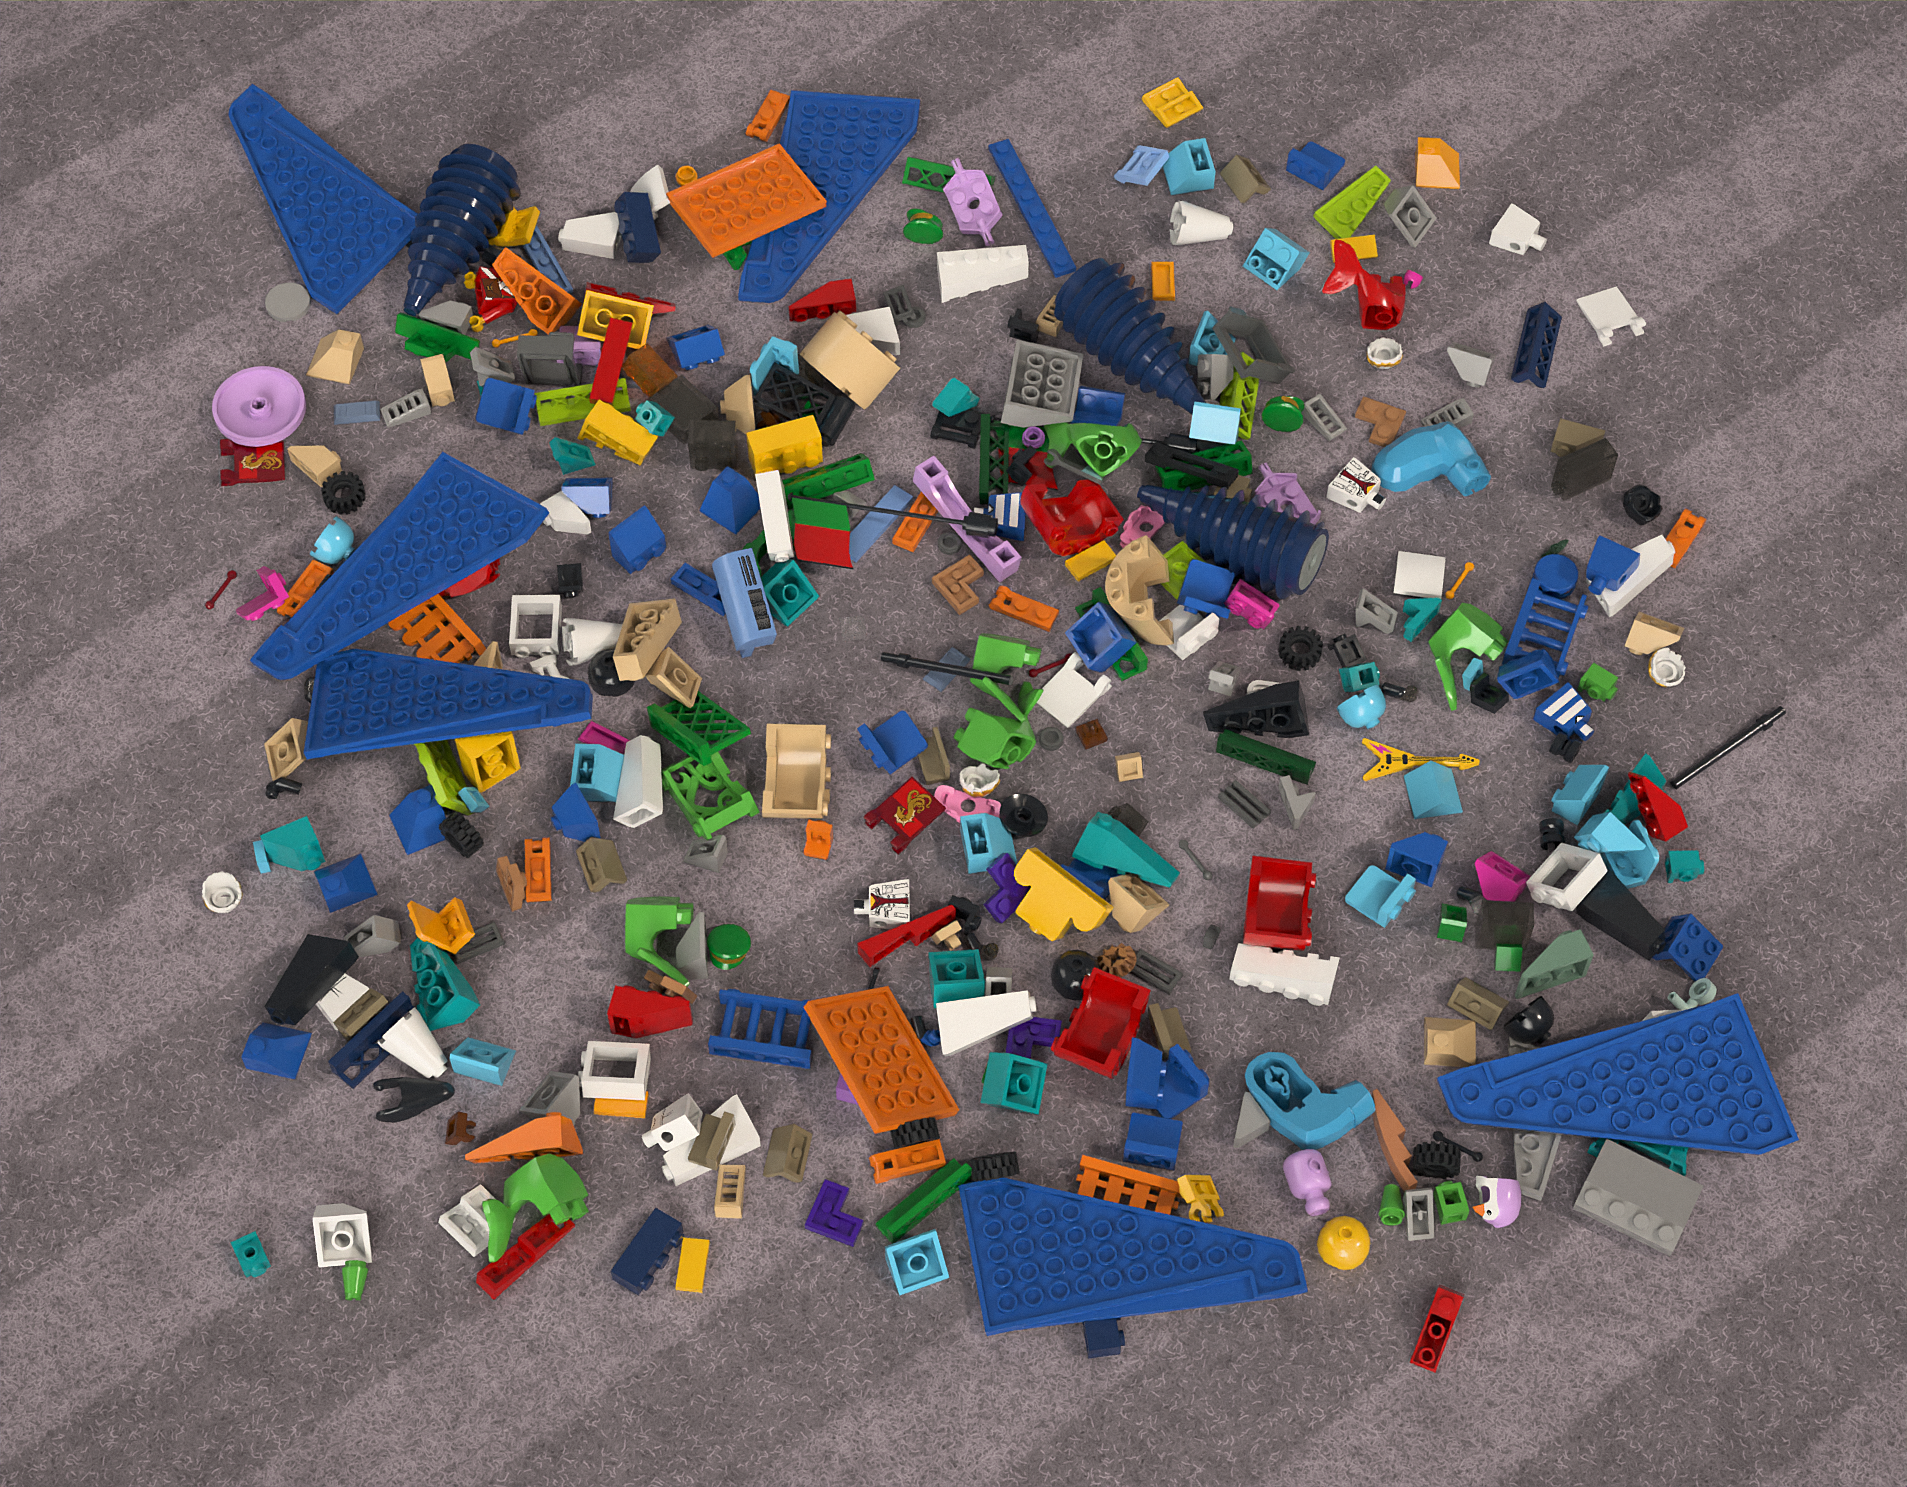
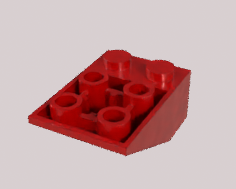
(646, 1013)

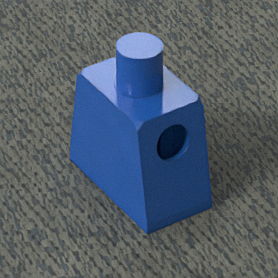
(1610, 565)

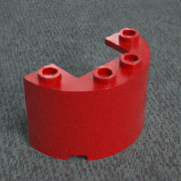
(1073, 521)
(1278, 904)
(1103, 1023)

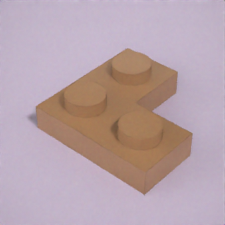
(1386, 417)
(954, 583)
(512, 882)
(670, 986)

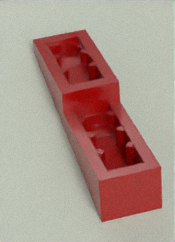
(611, 361)
(918, 930)
(530, 1247)

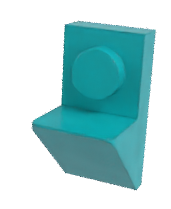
(955, 398)
(571, 455)
(1421, 613)

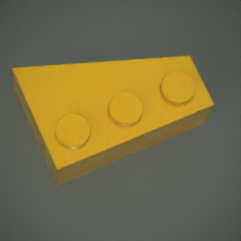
(617, 432)

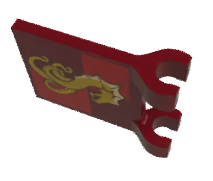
(253, 463)
(906, 812)

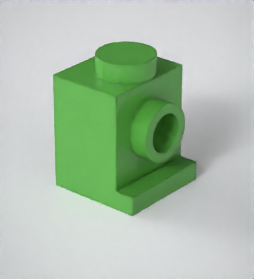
(1598, 683)
(1453, 1212)

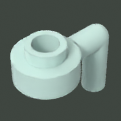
(1700, 993)

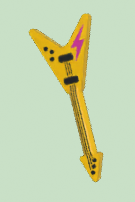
(1395, 760)

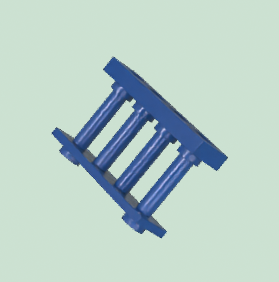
(1527, 614)
(750, 1049)

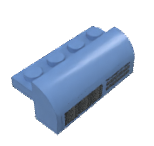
(744, 601)

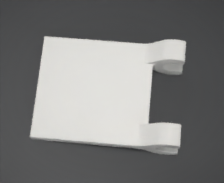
(1610, 311)
(1070, 693)

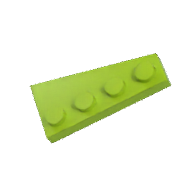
(1350, 207)

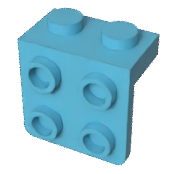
(777, 352)
(1634, 867)
(1380, 895)

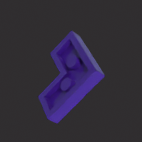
(1010, 894)
(1032, 1032)
(827, 1217)

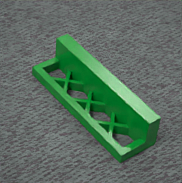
(934, 168)
(830, 478)
(1180, 480)
(1134, 654)
(924, 1200)

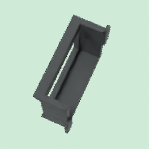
(552, 347)
(1270, 363)

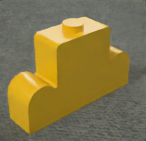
(1056, 898)

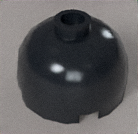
(604, 676)
(1070, 971)
(1531, 1023)

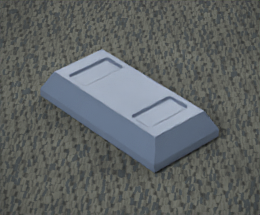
(356, 412)
(941, 680)

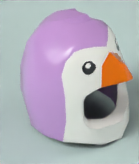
(1498, 1200)

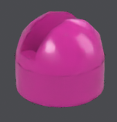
(1414, 277)

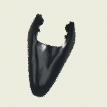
(416, 1096)

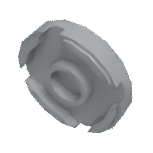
(287, 302)

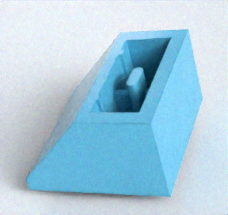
(1190, 167)
(1275, 258)
(597, 772)
(984, 841)

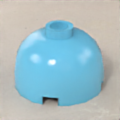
(334, 543)
(1363, 708)

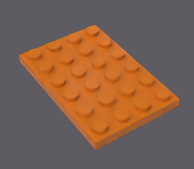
(746, 200)
(881, 1058)

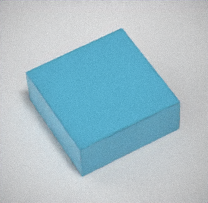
(1472, 672)
(473, 799)
(261, 857)

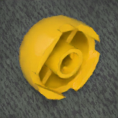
(1343, 1242)

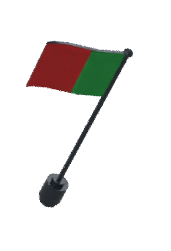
(1044, 475)
(824, 528)

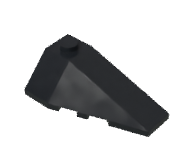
(1271, 709)

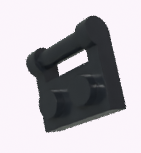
(966, 421)

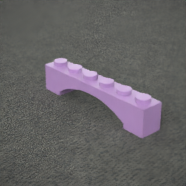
(936, 485)

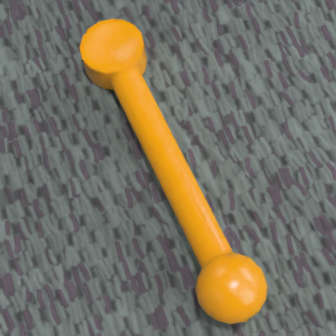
(496, 343)
(1468, 567)

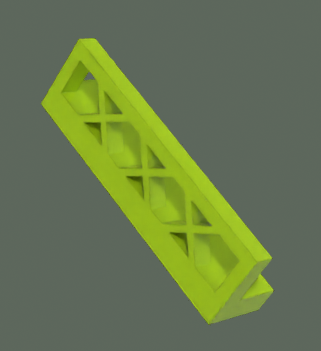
(1236, 392)
(575, 408)

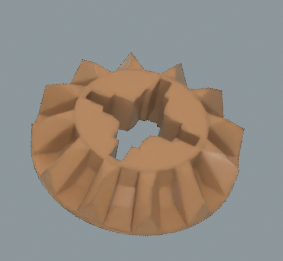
(1120, 967)

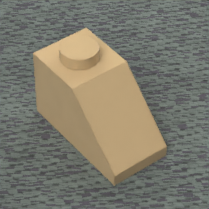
(437, 380)
(315, 462)

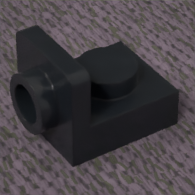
(1022, 329)
(1348, 650)

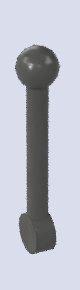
(1183, 844)

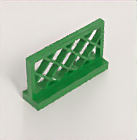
(684, 735)

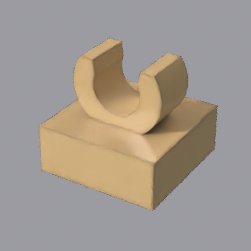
(1129, 766)
(948, 935)

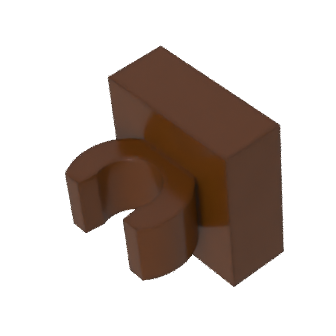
(769, 419)
(1091, 734)
(457, 1129)

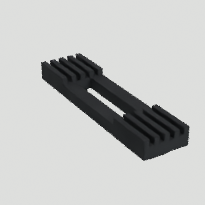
(1163, 457)

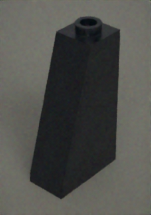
(1622, 916)
(309, 977)

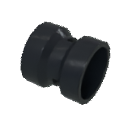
(1567, 751)
(1551, 832)

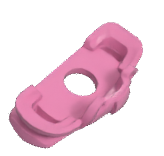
(1135, 520)
(953, 799)

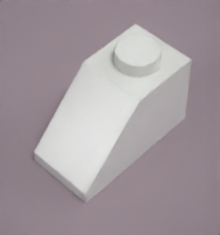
(565, 515)

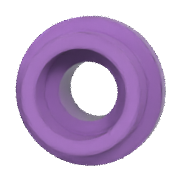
(1033, 432)

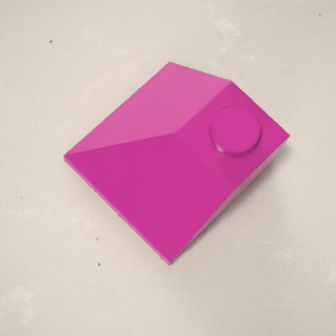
(1500, 878)

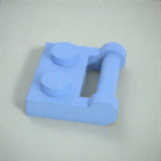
(1142, 165)

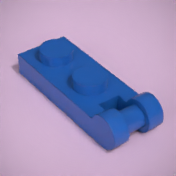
(699, 587)

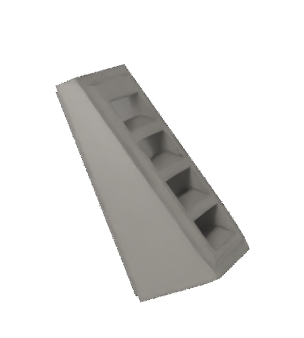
(1453, 408)
(408, 415)
(1312, 417)

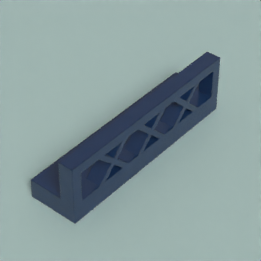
(1533, 340)
(366, 1039)

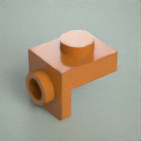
(819, 839)

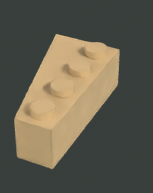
(644, 636)

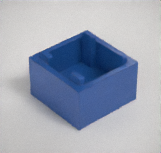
(1100, 637)

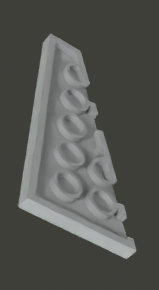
(1532, 1149)

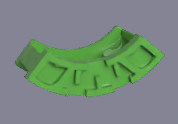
(708, 819)

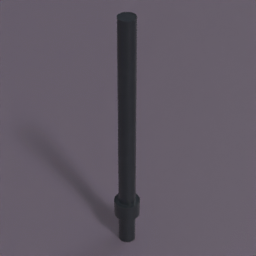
(905, 661)
(1762, 723)

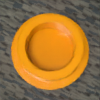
(686, 175)

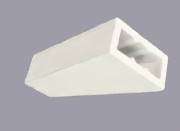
(775, 516)
(1655, 558)
(640, 783)
(978, 1019)
(743, 1139)

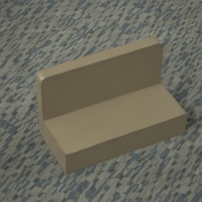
(1244, 178)
(934, 760)
(600, 863)
(1477, 1003)
(360, 1014)
(1167, 1029)
(712, 1140)
(788, 1153)

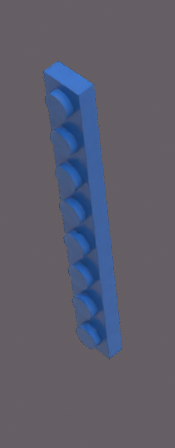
(1032, 208)

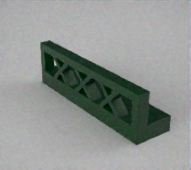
(985, 458)
(1265, 756)

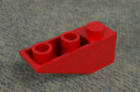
(825, 301)
(1661, 813)
(1437, 1328)

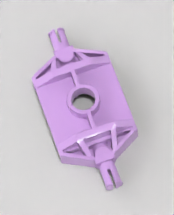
(965, 188)
(1286, 491)

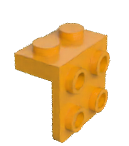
(447, 929)

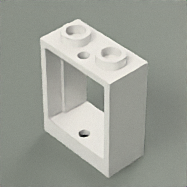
(532, 606)
(1565, 857)
(615, 1087)

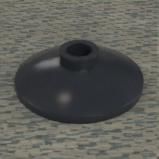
(1026, 807)

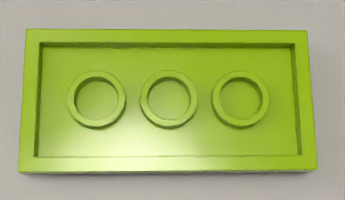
(443, 774)

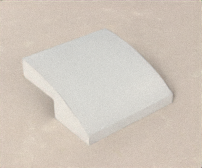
(655, 185)
(1419, 575)
(468, 1222)

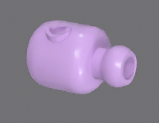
(1308, 1179)

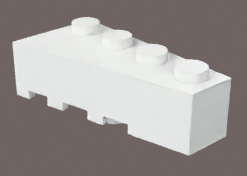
(979, 269)
(1285, 973)

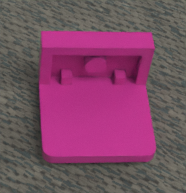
(270, 599)
(1251, 604)

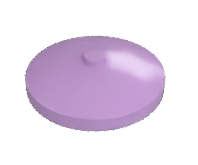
(259, 406)

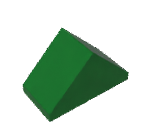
(1452, 922)

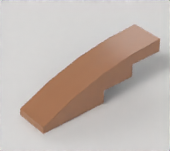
(1390, 1134)

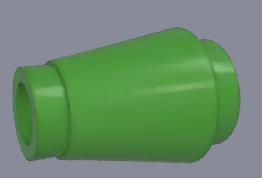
(1391, 1206)
(354, 1279)

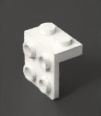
(1190, 630)

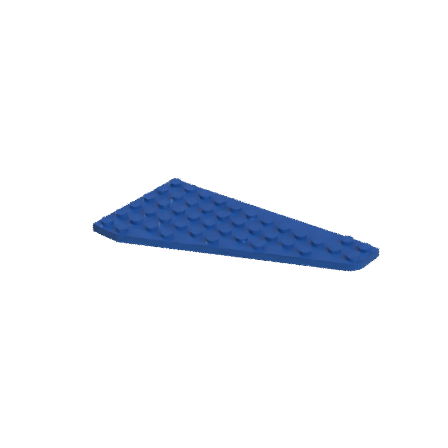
(843, 150)
(328, 210)
(429, 542)
(400, 700)
(1658, 1081)
(1080, 1258)

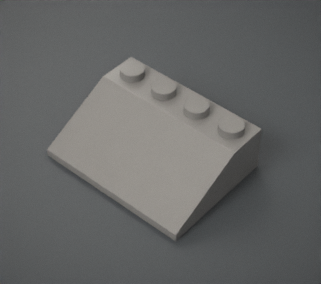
(1041, 385)
(1638, 1197)

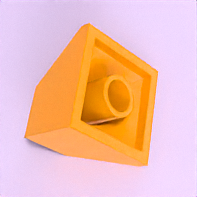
(1436, 164)

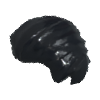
(1642, 504)

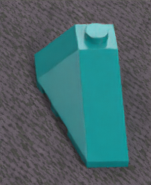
(1626, 804)
(1114, 845)
(441, 987)

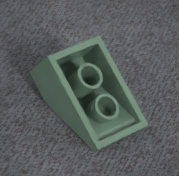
(1559, 963)

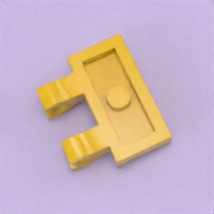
(1202, 1196)

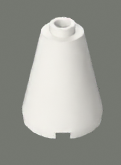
(1197, 224)
(587, 638)
(415, 1045)

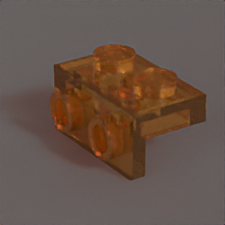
(648, 370)

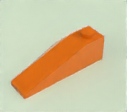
(539, 297)
(540, 1136)

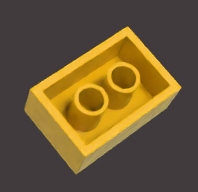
(600, 308)
(785, 446)
(488, 758)

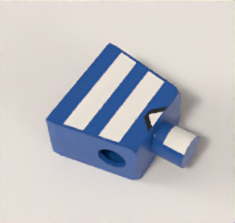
(1009, 514)
(1565, 713)

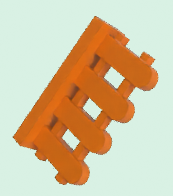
(441, 640)
(1118, 1176)

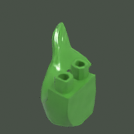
(1100, 445)
(1465, 629)
(995, 655)
(999, 739)
(648, 918)
(545, 1182)

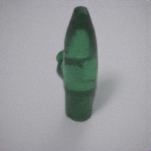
(1556, 548)

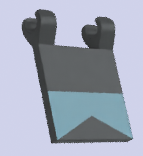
(1075, 462)

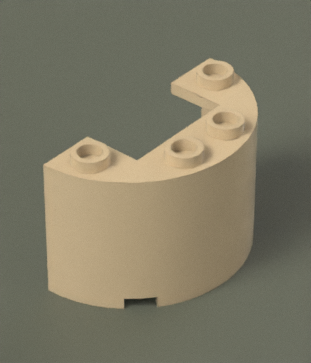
(850, 359)
(1126, 585)
(796, 771)

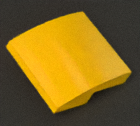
(1172, 102)
(517, 228)

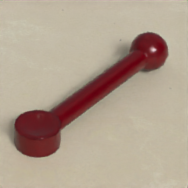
(231, 575)
(1034, 672)

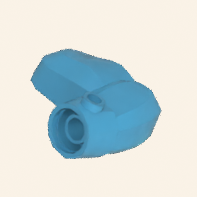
(1428, 454)
(1298, 1106)

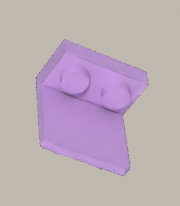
(586, 350)

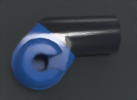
(928, 1037)

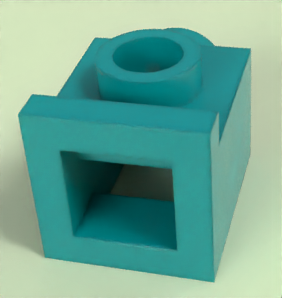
(654, 417)
(1351, 680)
(1683, 865)
(247, 1245)

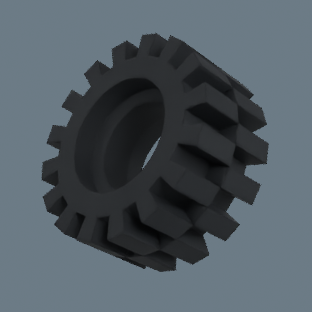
(343, 481)
(1300, 636)
(461, 834)
(915, 1132)
(1436, 1160)
(994, 1166)

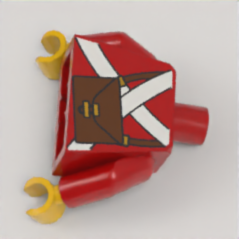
(492, 296)

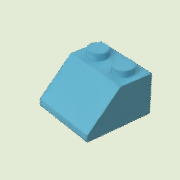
(1579, 792)
(1606, 834)

